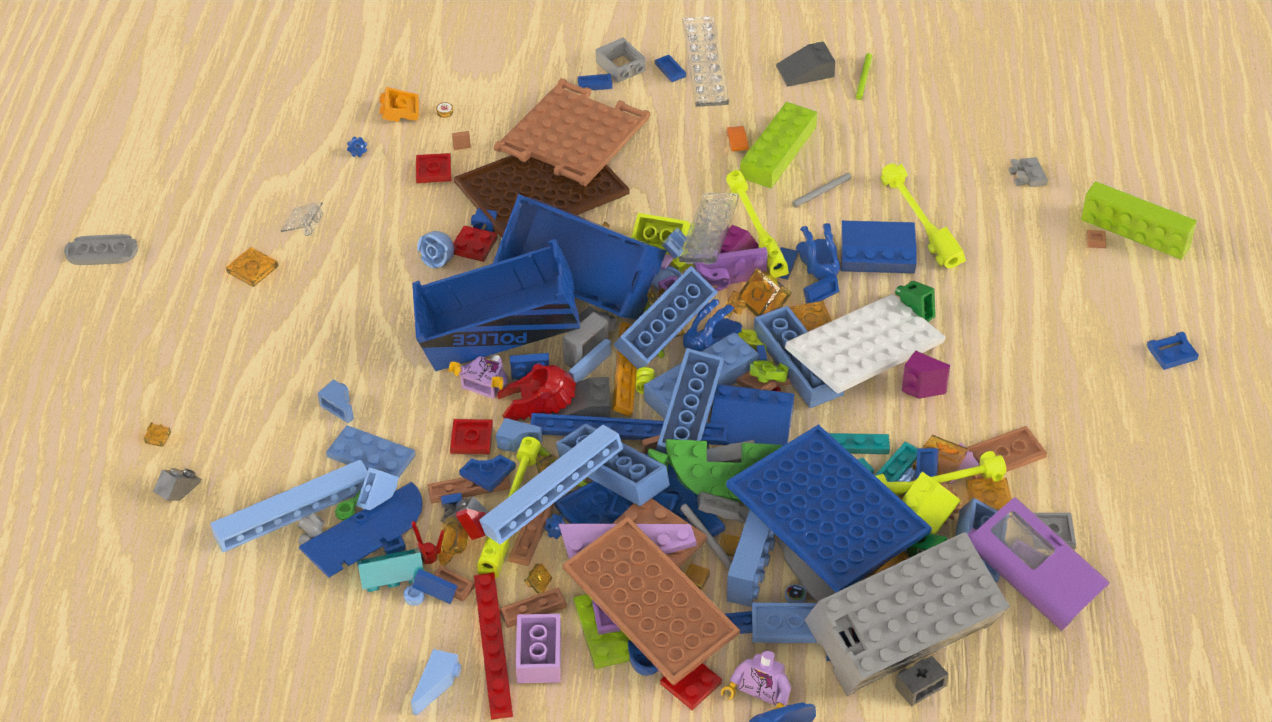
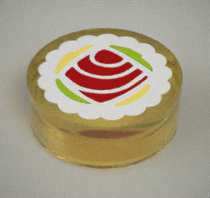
(444, 109)

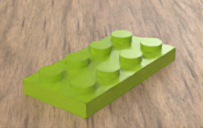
(603, 648)

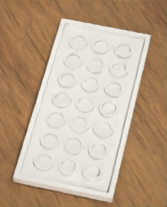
(864, 343)

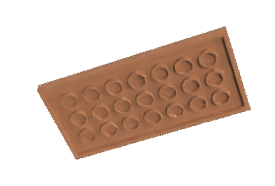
(651, 600)

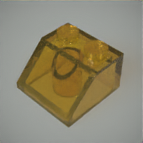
(763, 293)

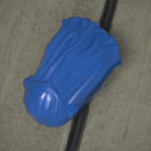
(819, 254)
(715, 328)
(791, 713)

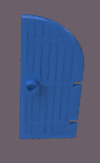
(364, 531)

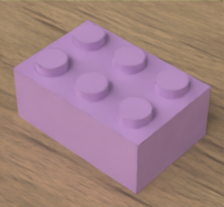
(538, 648)

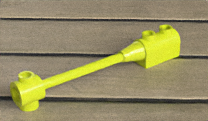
(940, 241)
(774, 256)
(990, 467)
(492, 551)

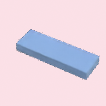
(591, 361)

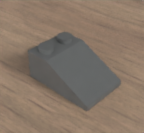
(807, 65)
(590, 399)

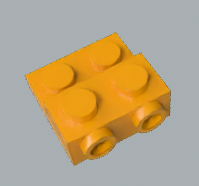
(398, 104)

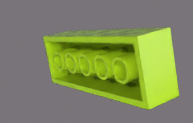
(778, 144)
(1138, 220)

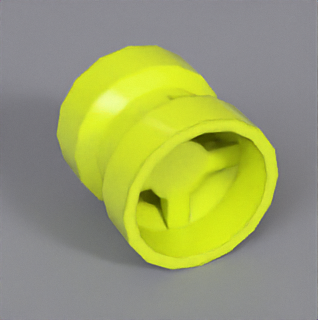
(643, 376)

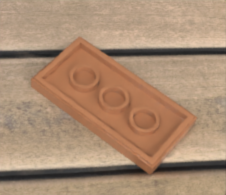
(1016, 447)

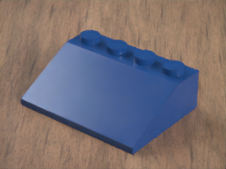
(878, 246)
(753, 414)

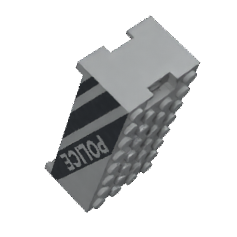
(906, 612)

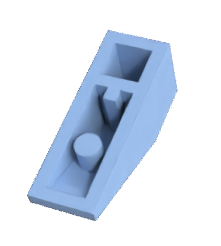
(436, 679)

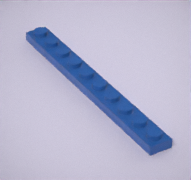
(626, 428)

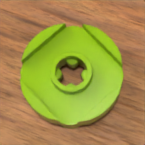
(767, 371)

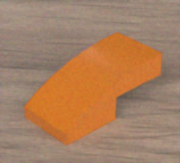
(737, 138)

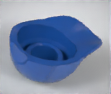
(639, 661)

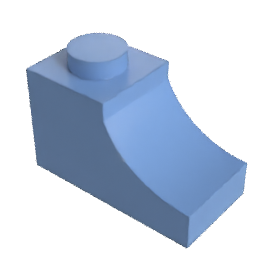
(335, 399)
(512, 432)

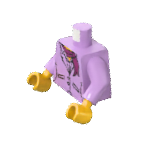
(481, 375)
(762, 679)

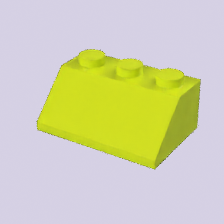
(656, 229)
(930, 501)

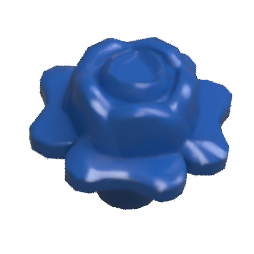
(357, 146)
(552, 526)

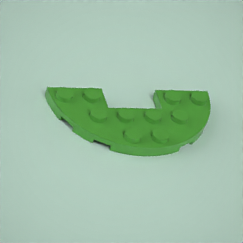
(698, 475)

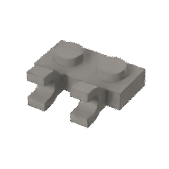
(1028, 172)

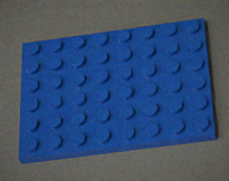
(828, 508)

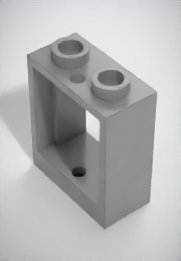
(620, 47)
(592, 326)

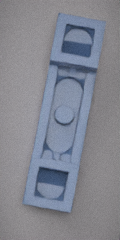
(674, 243)

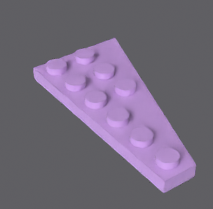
(666, 536)

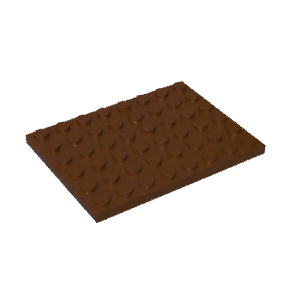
(500, 182)

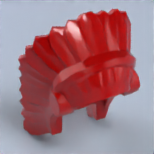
(542, 392)

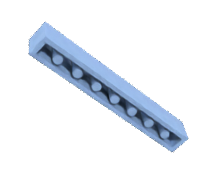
(551, 484)
(289, 506)

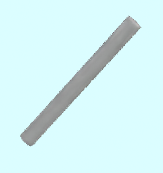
(821, 190)
(710, 540)

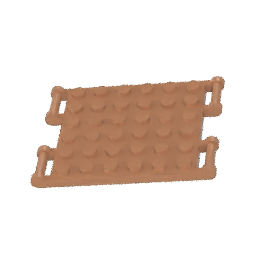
(573, 132)

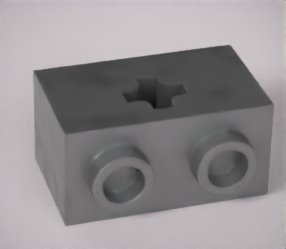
(921, 680)

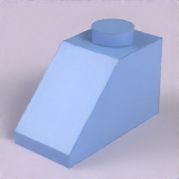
(376, 488)

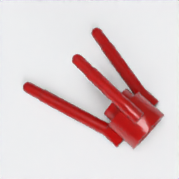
(428, 550)

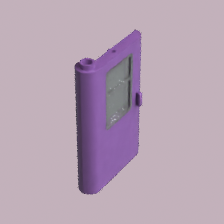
(1037, 563)

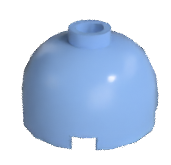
(435, 249)

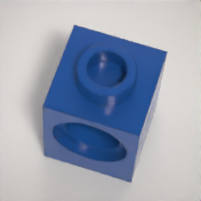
(480, 219)

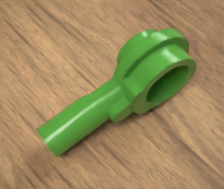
(347, 508)

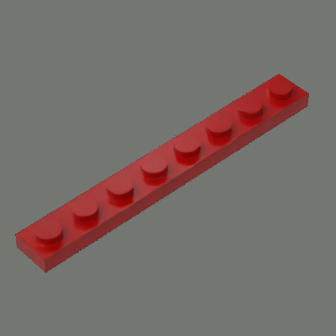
(493, 646)

